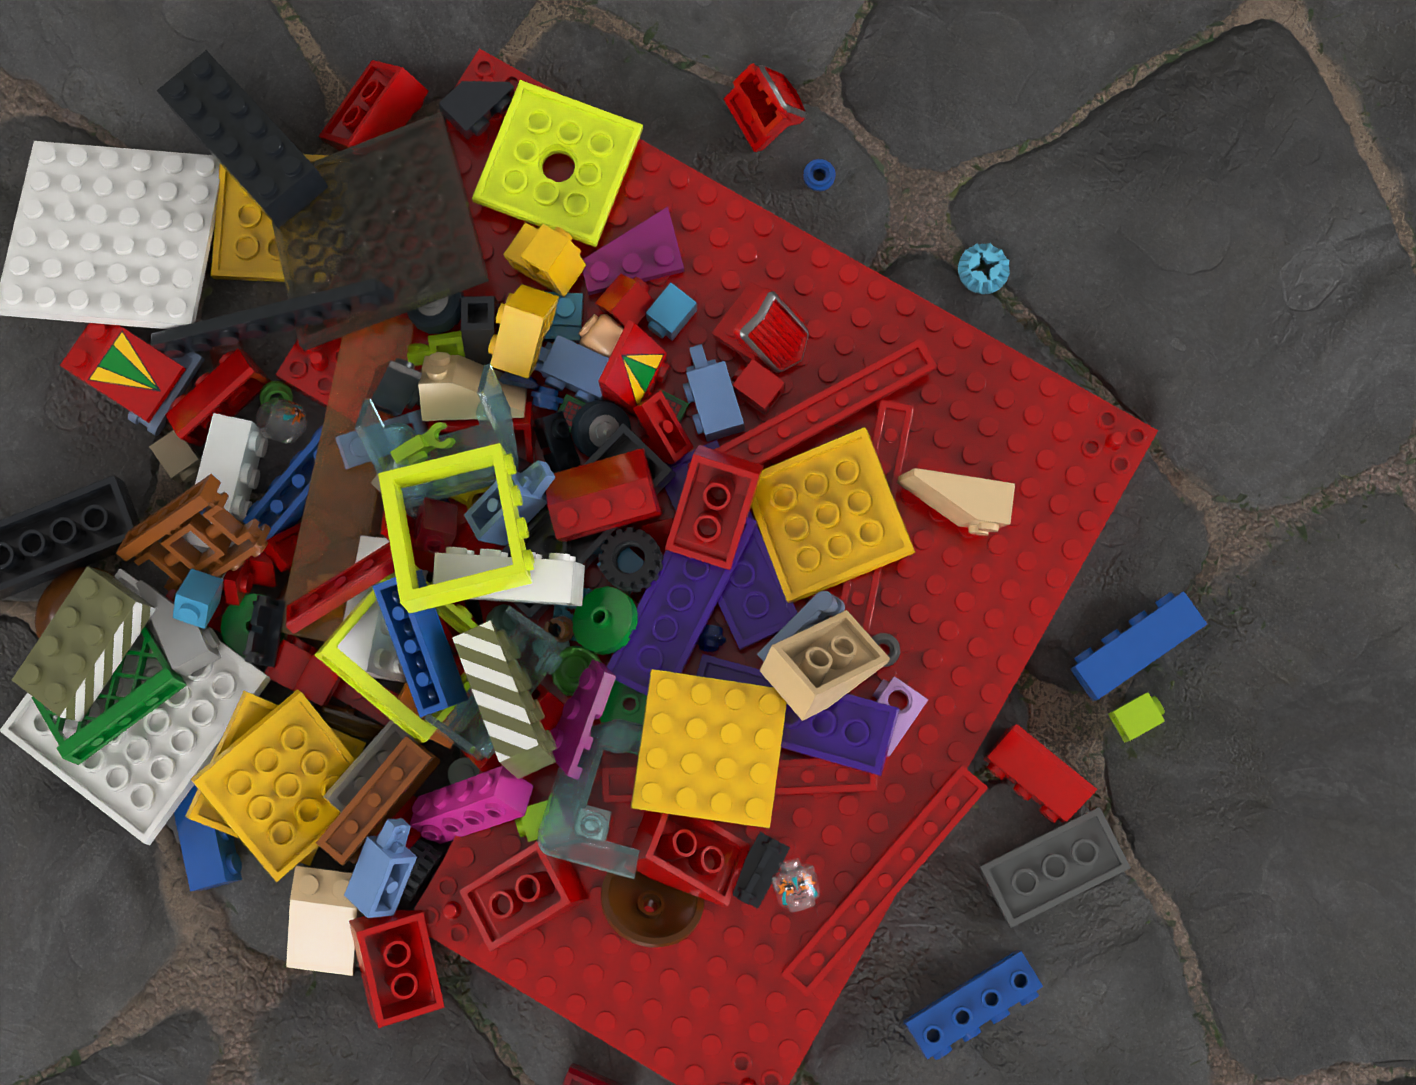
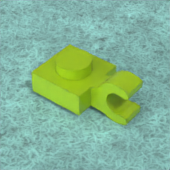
(447, 342)
(416, 448)

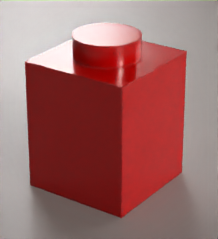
(626, 300)
(757, 386)

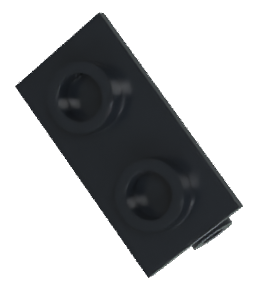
(554, 433)
(265, 632)
(758, 869)

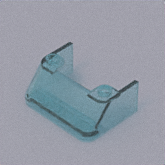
(495, 427)
(538, 657)
(578, 833)

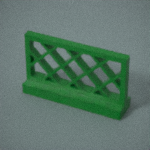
(123, 714)

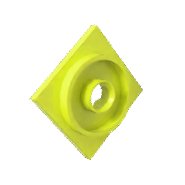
(550, 124)

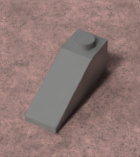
(184, 644)

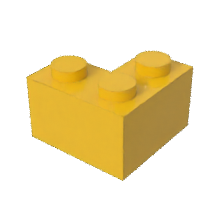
(546, 257)
(522, 328)

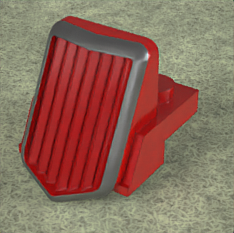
(764, 105)
(764, 329)

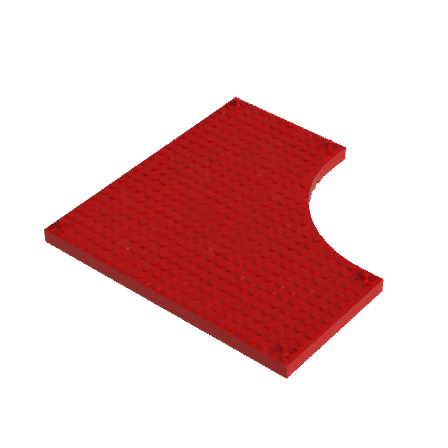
(958, 606)

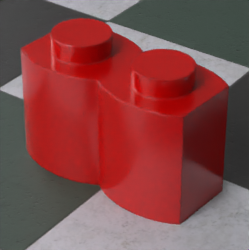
(303, 672)

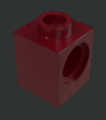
(435, 526)

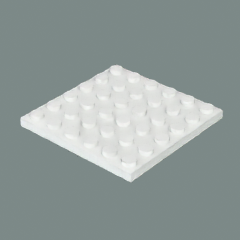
(111, 236)
(150, 765)

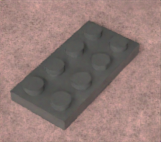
(1054, 867)

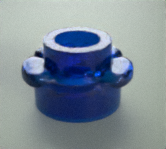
(711, 638)

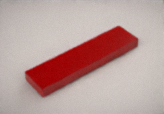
(340, 589)

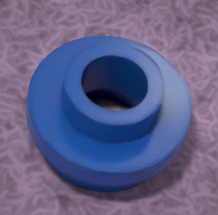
(823, 166)
(546, 398)

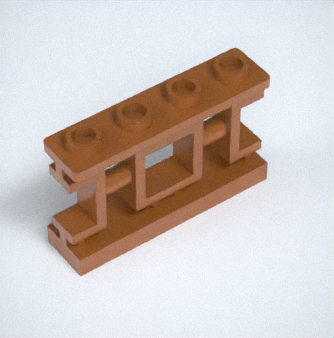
(182, 515)
(379, 800)

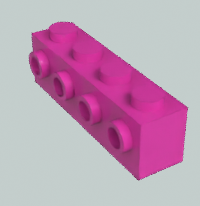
(471, 805)

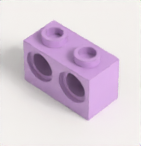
(906, 717)

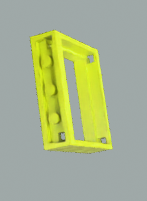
(471, 586)
(368, 687)

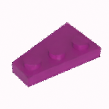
(643, 252)
(579, 712)

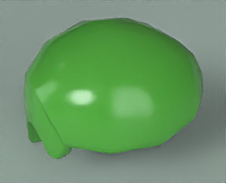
(574, 662)

